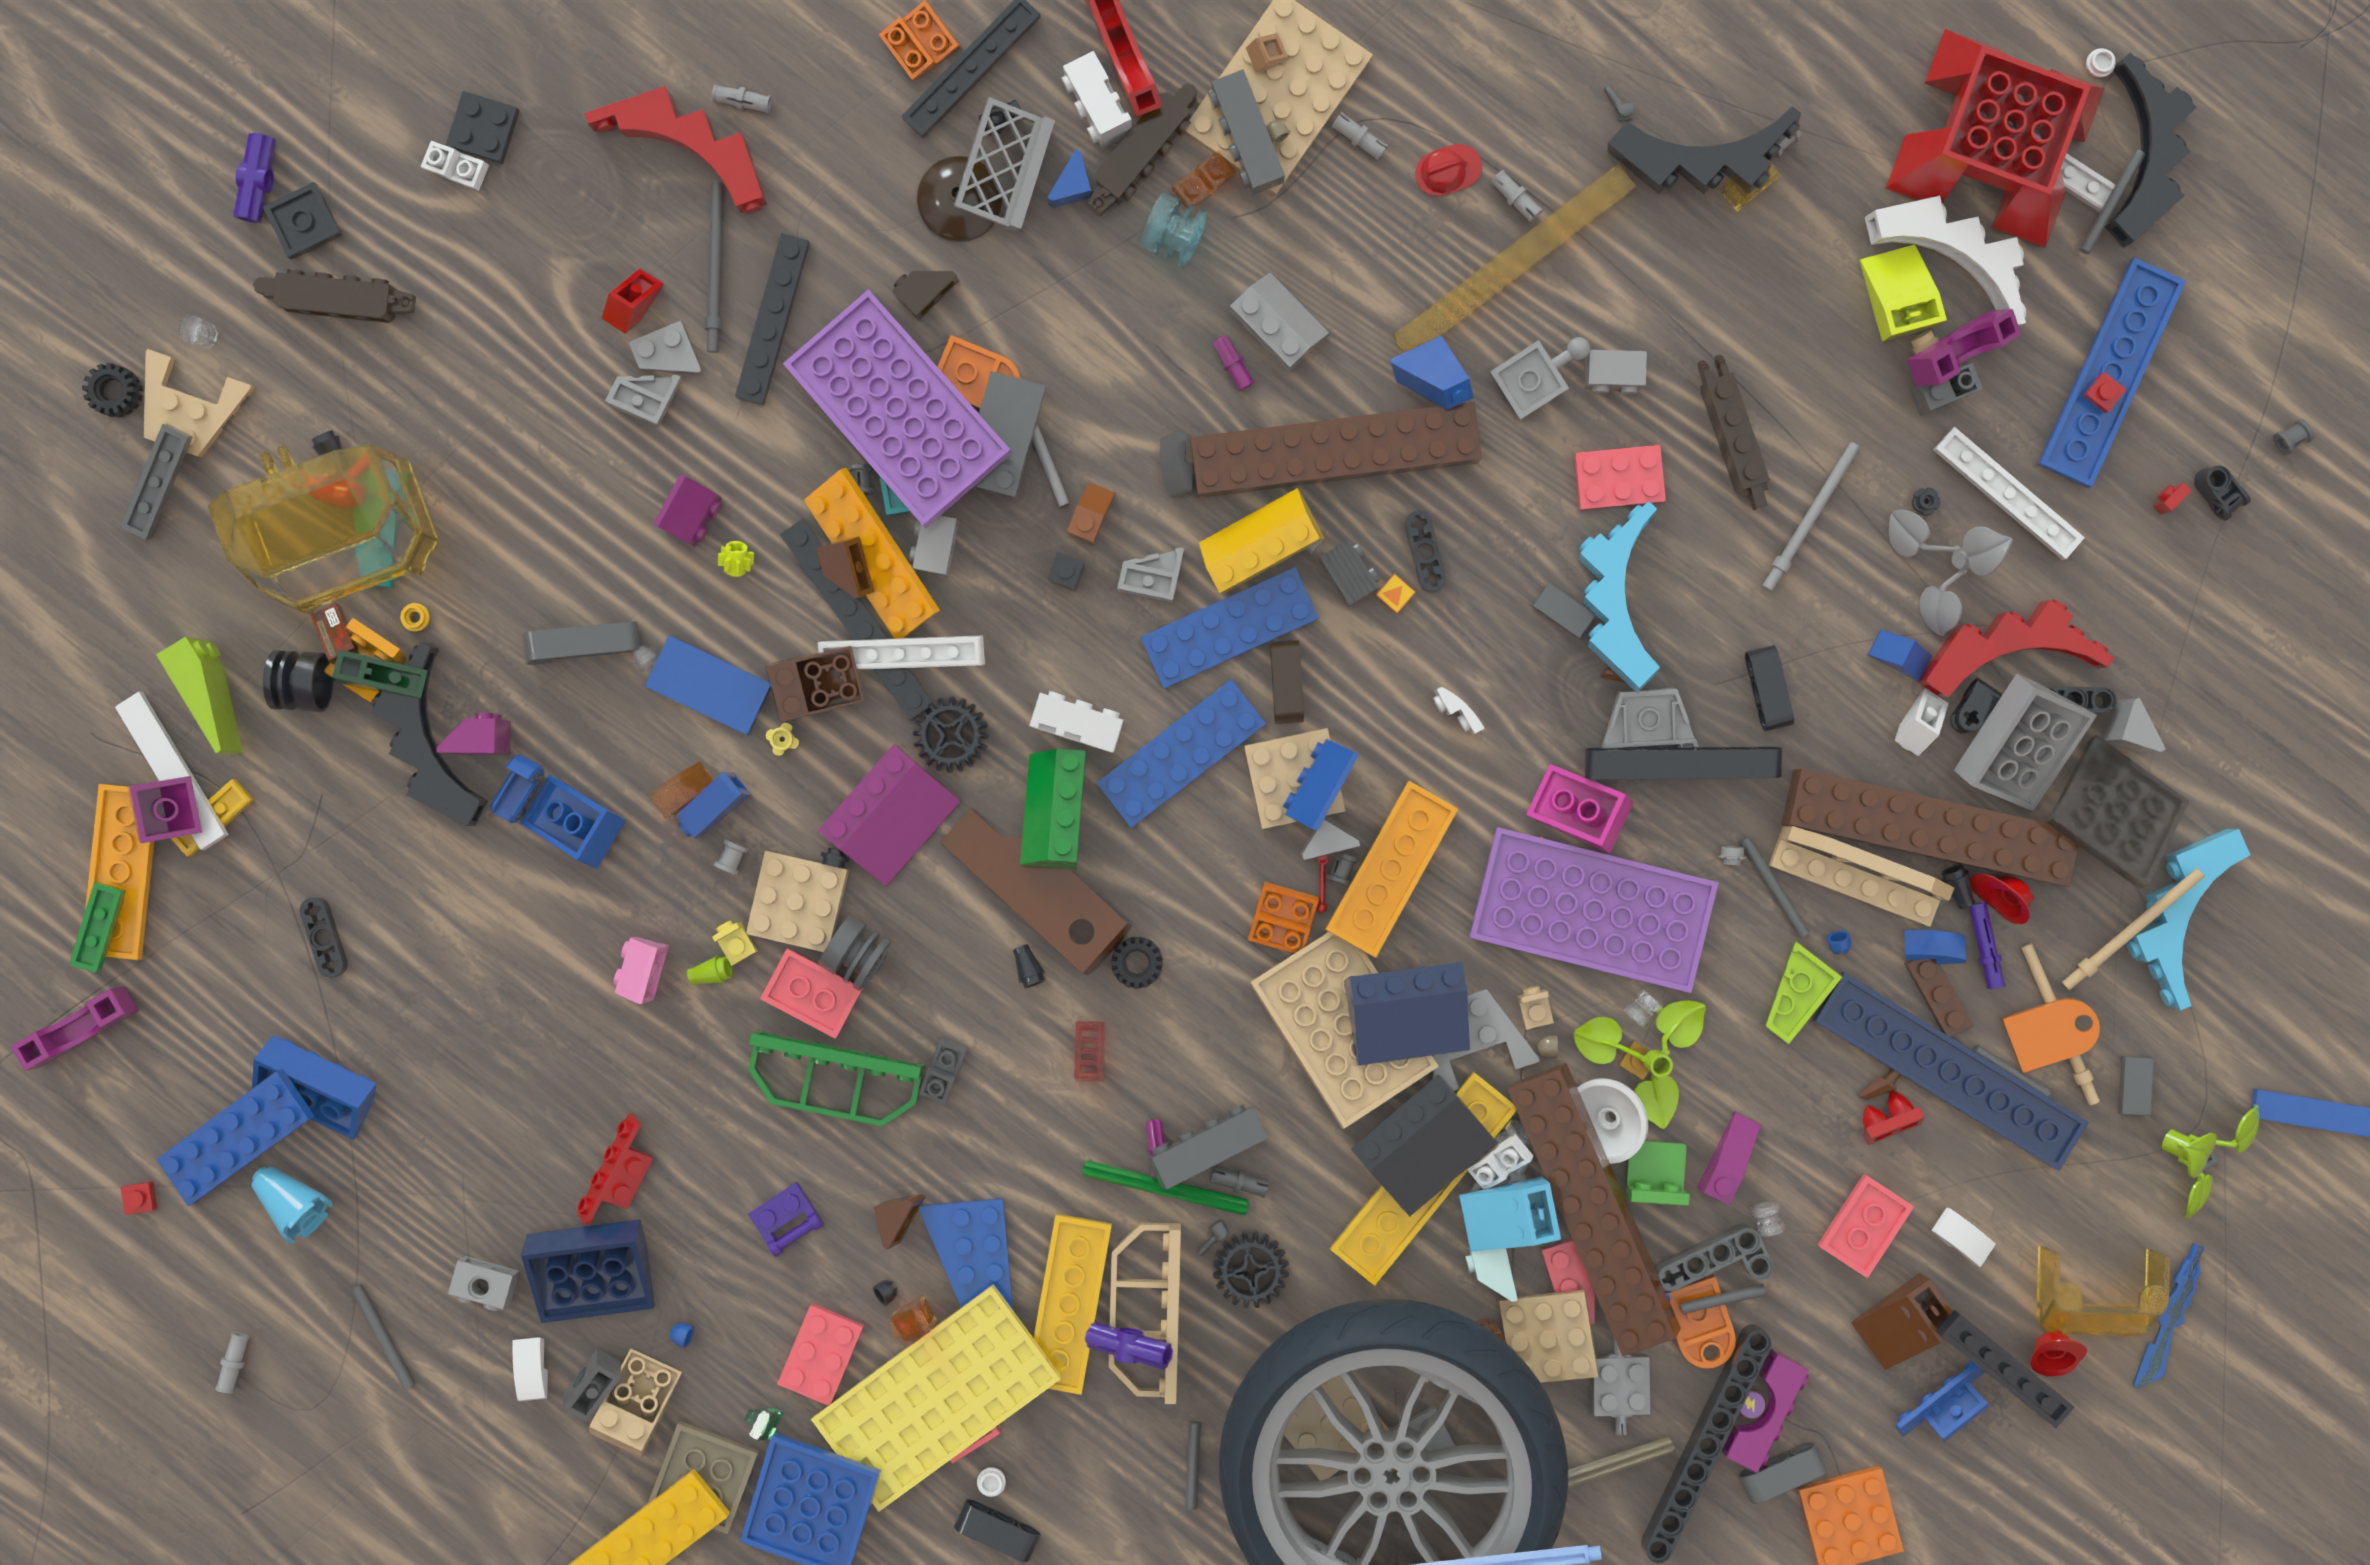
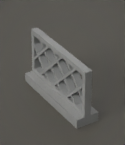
(1027, 172)

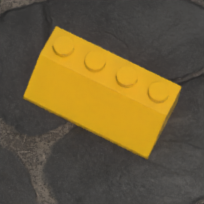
(1260, 541)

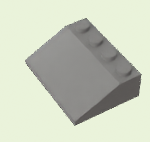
(2024, 743)

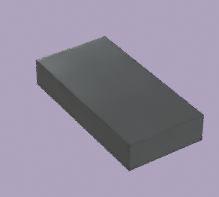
(1563, 610)
(2136, 1085)

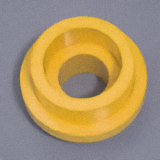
(407, 613)

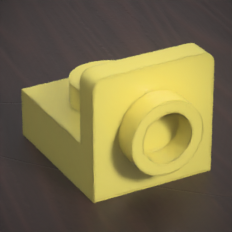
(734, 941)

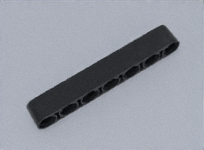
(1683, 762)

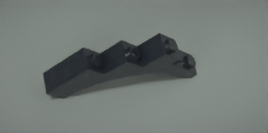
(2157, 117)
(1703, 166)
(414, 744)

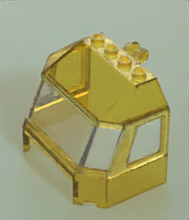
(325, 525)

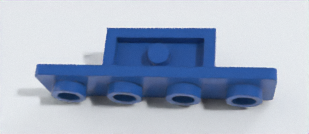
(1949, 1407)

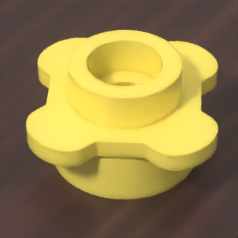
(774, 738)

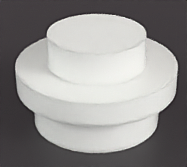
(2100, 63)
(991, 1481)

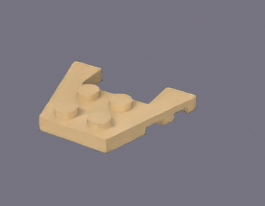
(183, 411)

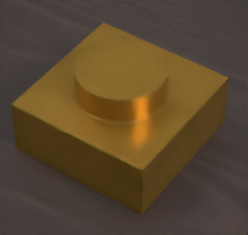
(1634, 1064)

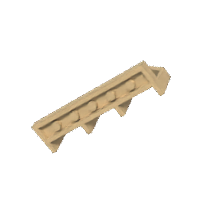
(1857, 883)
(1170, 1300)

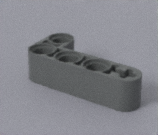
(580, 641)
(1708, 1263)

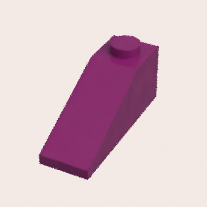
(1730, 1159)

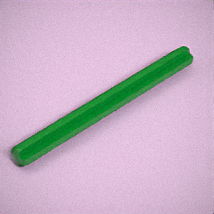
(1179, 1191)

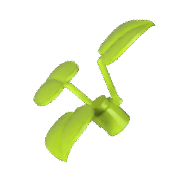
(1679, 1022)
(2195, 1151)

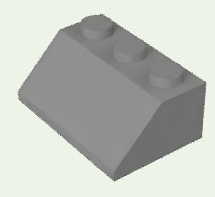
(1278, 321)

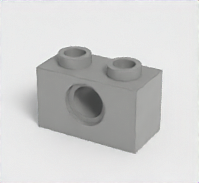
(500, 1279)

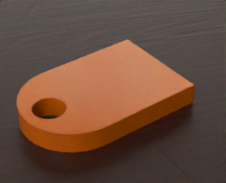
(970, 367)
(2049, 1033)
(1704, 1326)

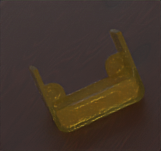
(2062, 1307)

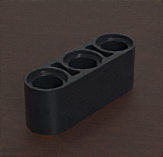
(1769, 688)
(2086, 697)
(997, 1530)

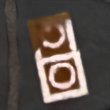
(1204, 180)

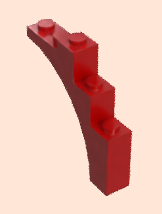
(1125, 56)
(2044, 630)

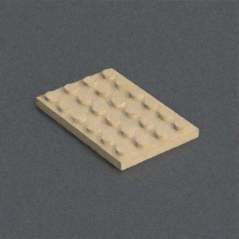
(1298, 91)
(1312, 1013)

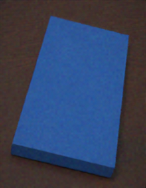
(708, 685)

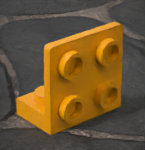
(370, 645)

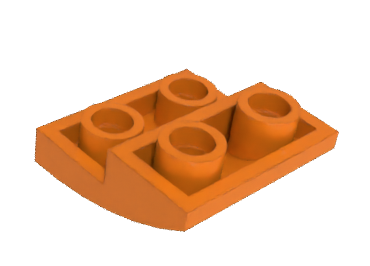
(920, 40)
(1283, 918)

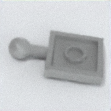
(1533, 378)

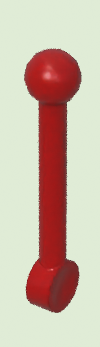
(1321, 906)

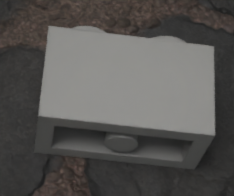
(1615, 371)
(934, 546)

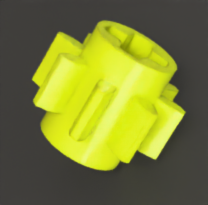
(735, 558)

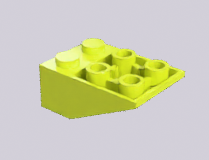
(1902, 293)

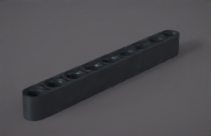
(1705, 1457)

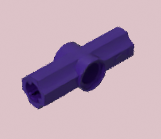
(254, 177)
(1129, 1345)

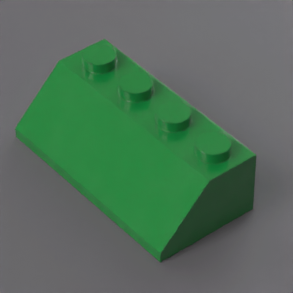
(1053, 809)

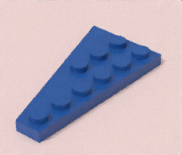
(971, 1245)

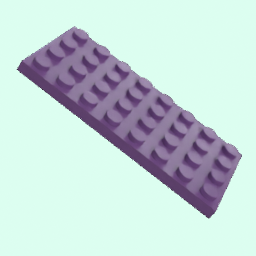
(897, 408)
(1593, 909)

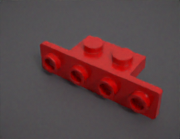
(619, 1173)

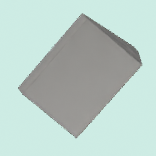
(2132, 728)
(1326, 841)

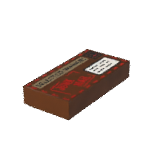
(332, 631)

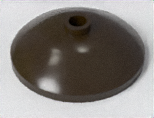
(937, 201)

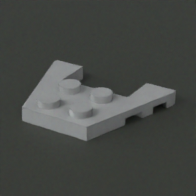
(1648, 720)
(1487, 1028)

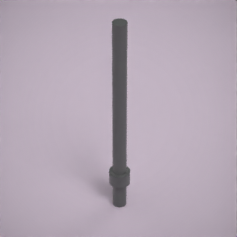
(713, 322)

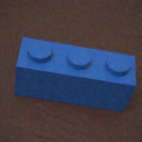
(1320, 784)

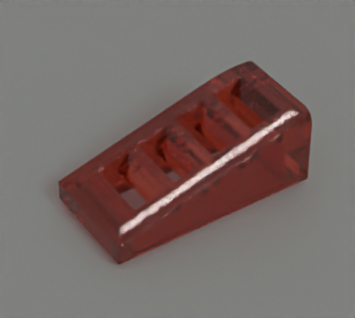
(1100, 1051)

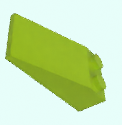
(203, 685)

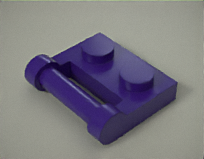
(781, 1210)

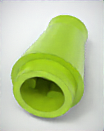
(711, 971)

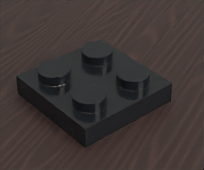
(482, 127)
(302, 220)

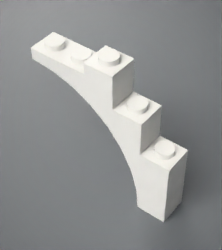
(1962, 241)

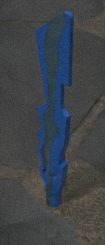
(2156, 1355)

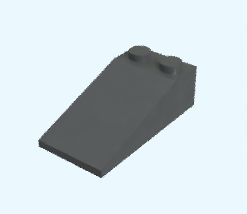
(1012, 411)

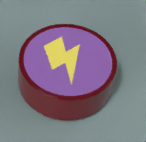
(1754, 1405)

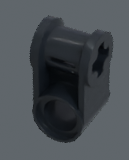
(2225, 495)
(1977, 703)

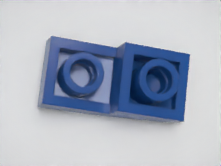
(1933, 944)

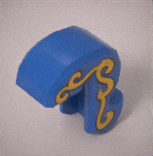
(518, 788)

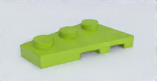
(1800, 993)

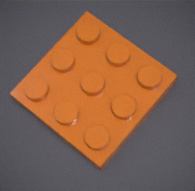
(1850, 1518)

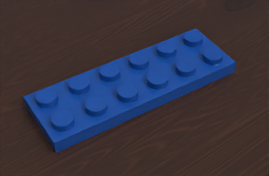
(1229, 627)
(1181, 753)
(235, 1137)

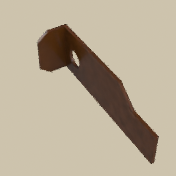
(1042, 896)

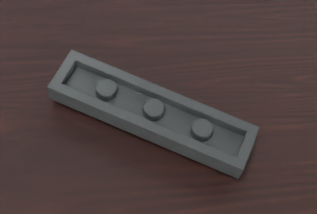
(156, 481)

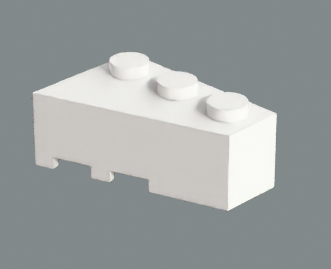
(1096, 100)
(1077, 721)

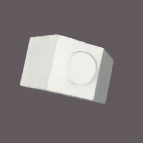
(1922, 722)

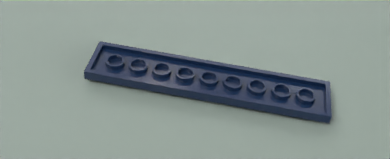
(1951, 1071)

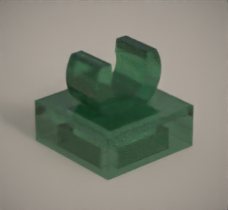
(763, 1422)

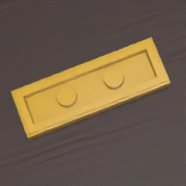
(227, 805)

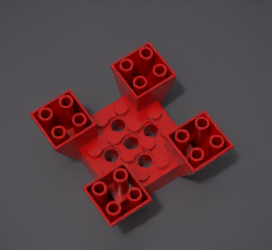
(2031, 171)

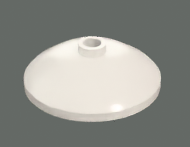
(1629, 1131)

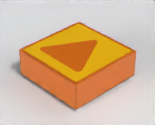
(1395, 593)

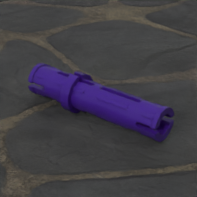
(1987, 947)

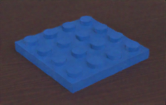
(809, 1504)

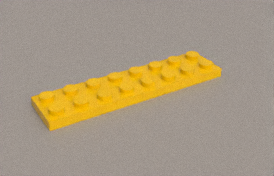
(1382, 1226)

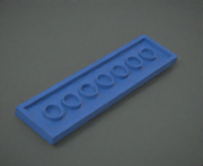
(2121, 351)

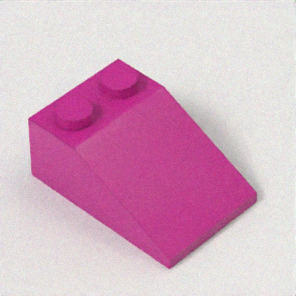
(1580, 808)

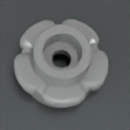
(1732, 855)

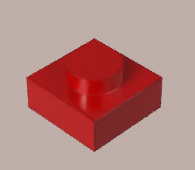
(2104, 392)
(2171, 497)
(138, 1198)

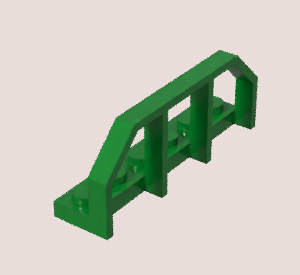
(823, 1055)

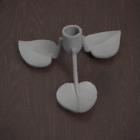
(1981, 552)

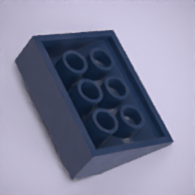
(1408, 1013)
(589, 1271)

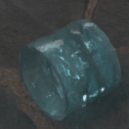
(1173, 228)

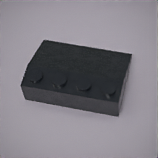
(1424, 1145)

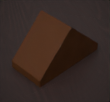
(895, 1218)

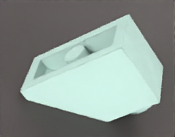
(1493, 1270)

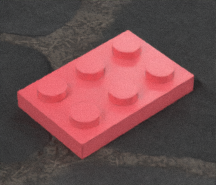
(1619, 477)
(811, 993)
(1865, 1225)
(820, 1354)

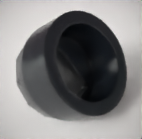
(884, 1292)

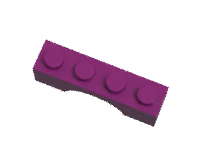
(1980, 335)
(76, 1029)
(1751, 1442)

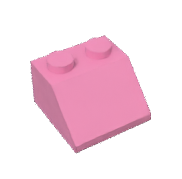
(640, 969)

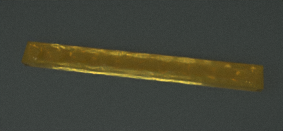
(1516, 259)

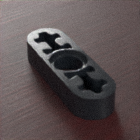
(1426, 529)
(330, 926)

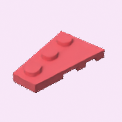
(1568, 1272)

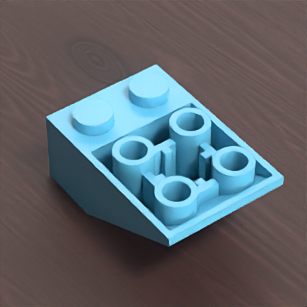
(1510, 1215)

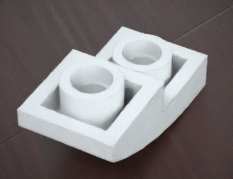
(454, 165)
(1450, 703)
(1499, 1162)
(1963, 1237)
(529, 1369)

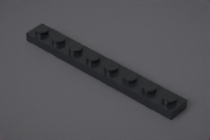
(855, 618)

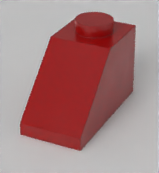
(631, 300)

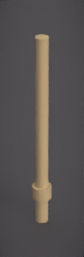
(2089, 966)
(2081, 1074)

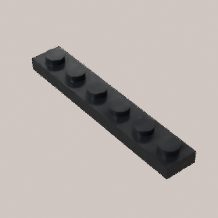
(971, 66)
(772, 319)
(2005, 1369)

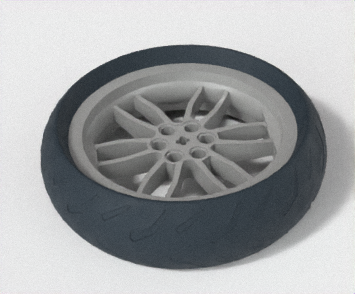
(1441, 1349)

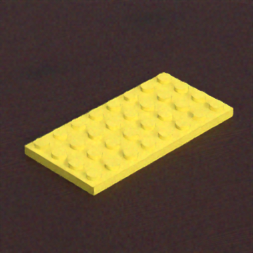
(938, 1395)

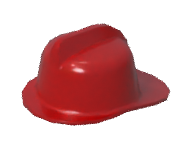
(1448, 170)
(2004, 894)
(2056, 1354)

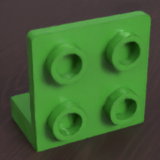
(1657, 1174)

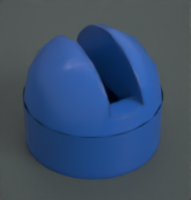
(1839, 942)
(682, 1334)

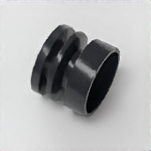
(297, 681)

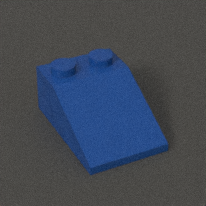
(573, 822)

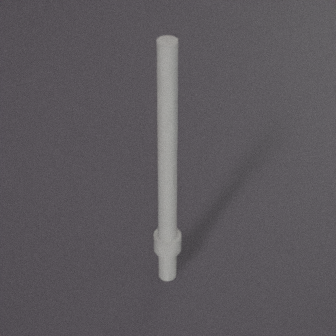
(1782, 563)

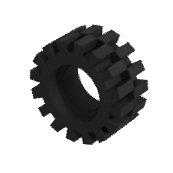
(99, 380)
(1142, 979)

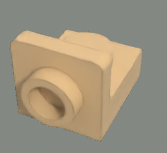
(1535, 1007)

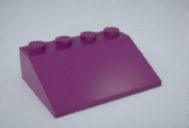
(889, 815)

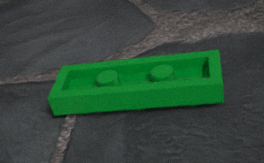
(97, 927)

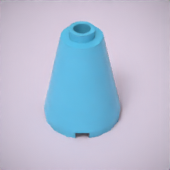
(290, 1203)

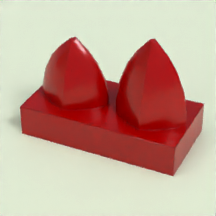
(1902, 1118)

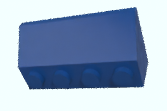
(330, 1090)

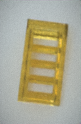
(1737, 200)

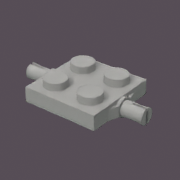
(1621, 1387)

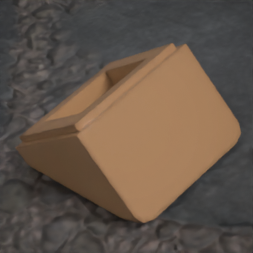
(1266, 52)

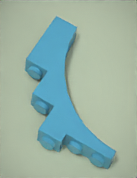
(1616, 640)
(2163, 940)

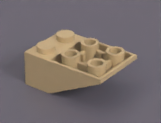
(635, 1403)

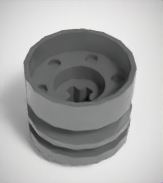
(855, 952)

